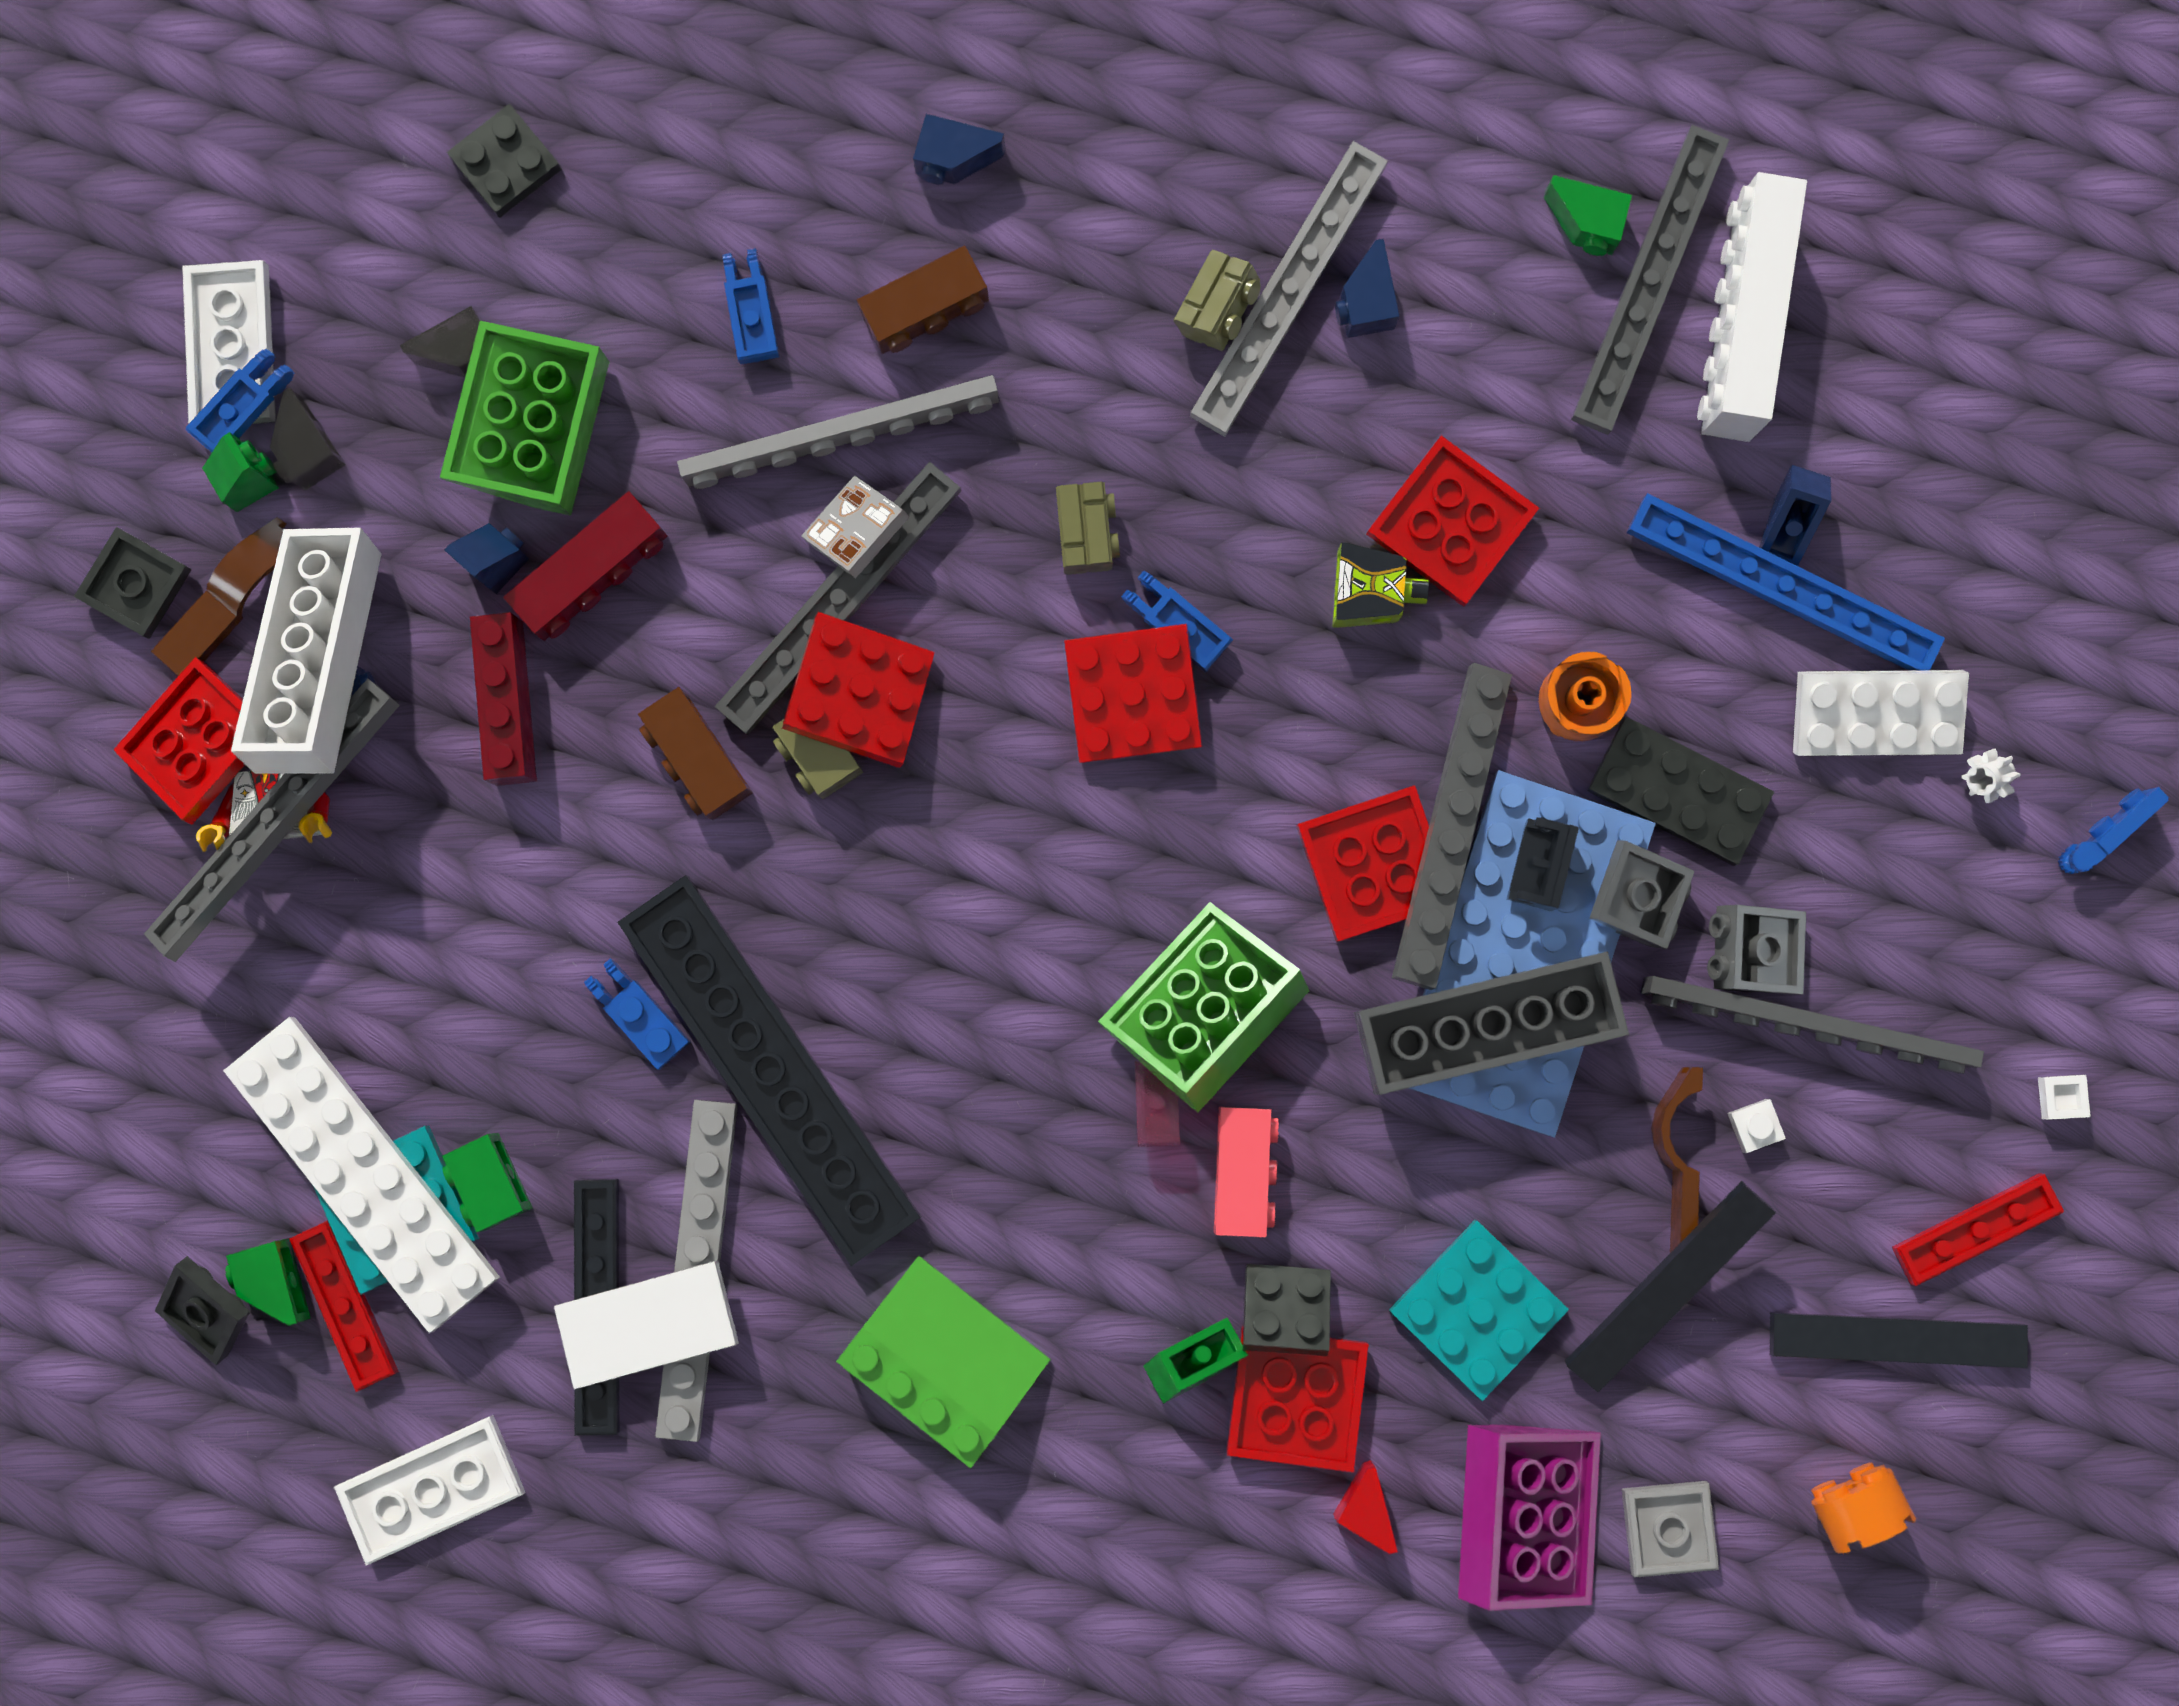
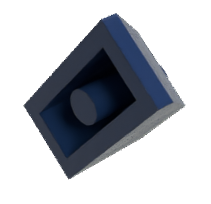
(954, 150)
(1369, 296)
(1796, 513)
(489, 555)

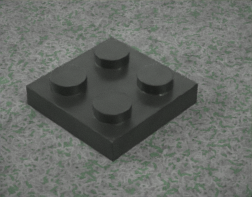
(504, 160)
(132, 583)
(202, 1310)
(1287, 1310)

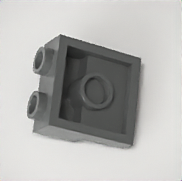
(1642, 895)
(1758, 949)

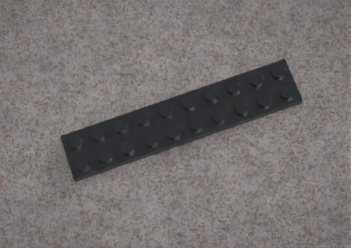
(769, 1070)

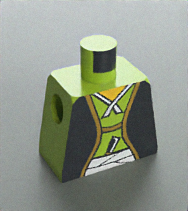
(1372, 587)

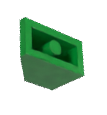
(1588, 214)
(269, 1280)
(1194, 1360)

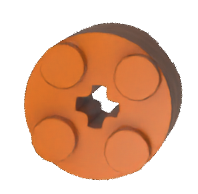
(1595, 677)
(1863, 1508)

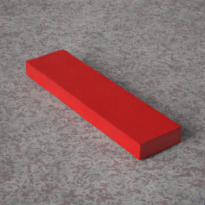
(1977, 1229)
(343, 1307)

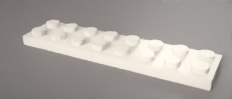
(361, 1174)

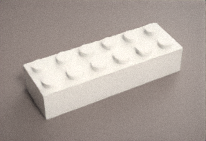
(1752, 307)
(307, 651)

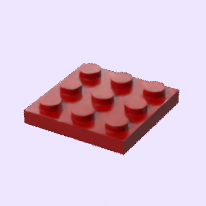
(1452, 520)
(858, 690)
(1133, 693)
(187, 741)
(1367, 860)
(1299, 1406)

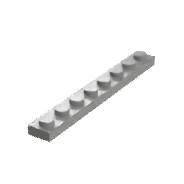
(1288, 288)
(825, 436)
(698, 1244)

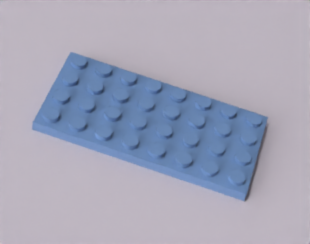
(1505, 937)

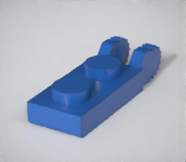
(750, 311)
(239, 401)
(1205, 637)
(2111, 832)
(639, 1017)

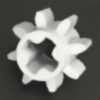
(1990, 776)

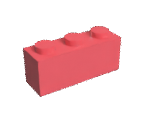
(1244, 1172)

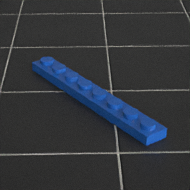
(1785, 585)

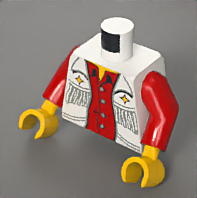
(244, 796)

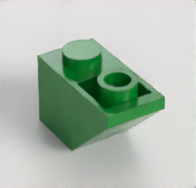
(239, 472)

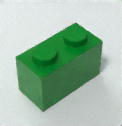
(485, 1182)

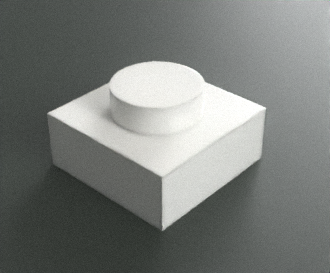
(2064, 1097)
(1756, 1125)

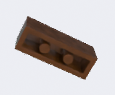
(924, 300)
(693, 754)

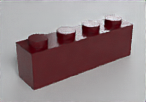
(586, 567)
(503, 699)

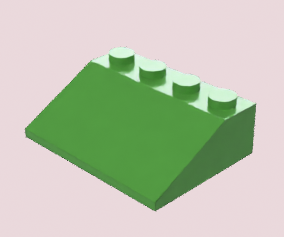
(525, 417)
(1205, 1005)
(944, 1361)

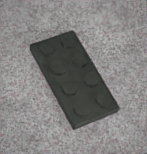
(1680, 791)

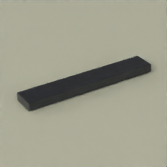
(594, 1273)
(1670, 1286)
(1898, 1340)

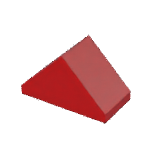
(1365, 1509)

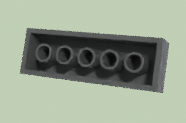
(1491, 1023)

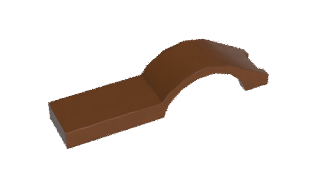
(222, 603)
(1684, 1178)

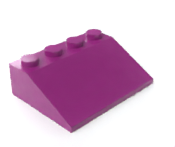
(1529, 1517)

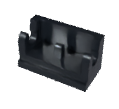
(1542, 863)

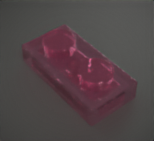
(1155, 1110)

